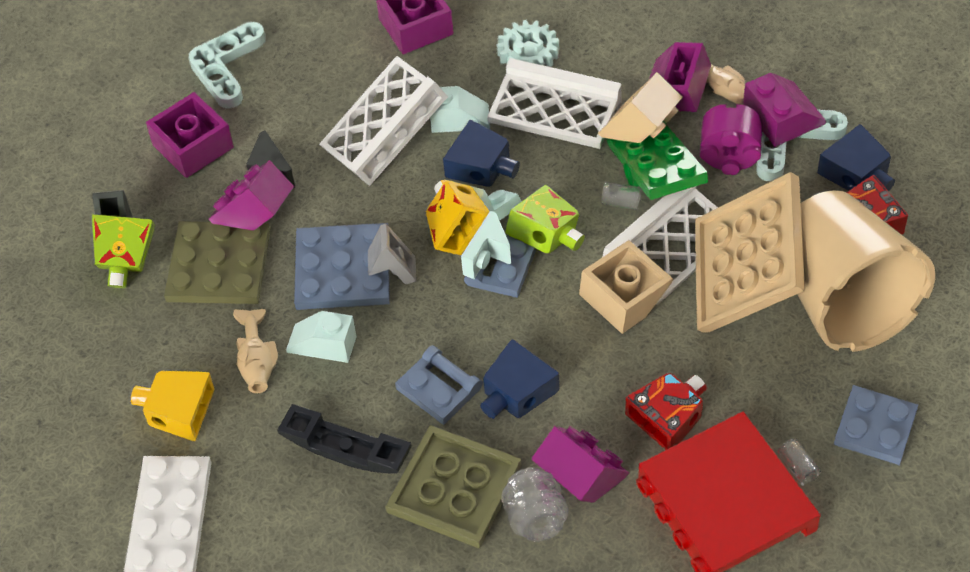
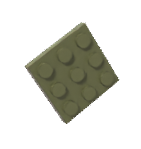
(217, 264)
(453, 486)

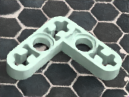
(217, 58)
(824, 132)

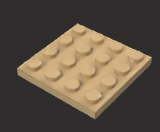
(749, 253)

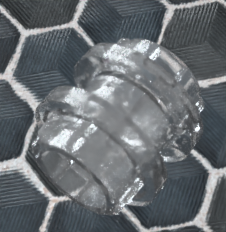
(534, 504)

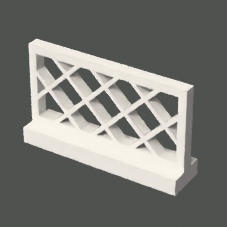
(561, 86)
(395, 130)
(657, 218)

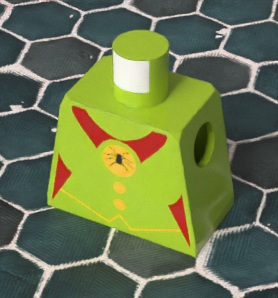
(545, 222)
(121, 245)

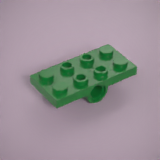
(659, 164)

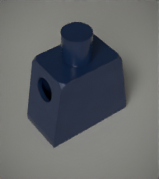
(479, 156)
(855, 160)
(517, 382)

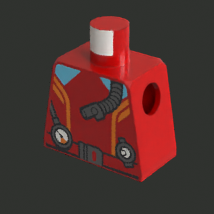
(880, 202)
(667, 408)

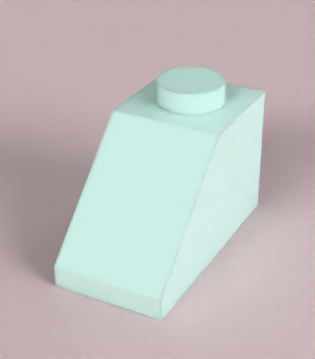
(457, 111)
(324, 336)

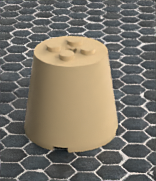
(858, 273)

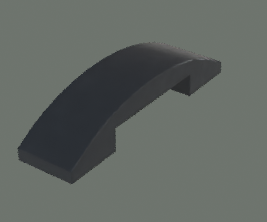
(342, 444)

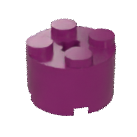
(731, 138)

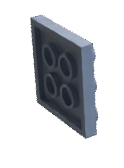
(334, 268)

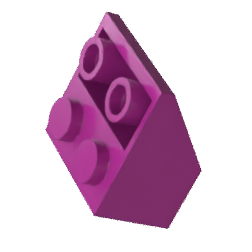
(686, 70)
(253, 199)
(579, 463)

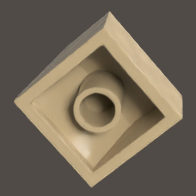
(643, 112)
(624, 286)

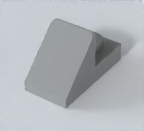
(391, 253)

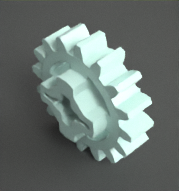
(528, 44)

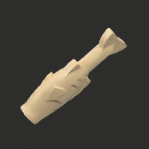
(727, 83)
(255, 357)

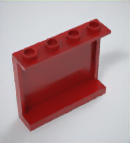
(726, 495)

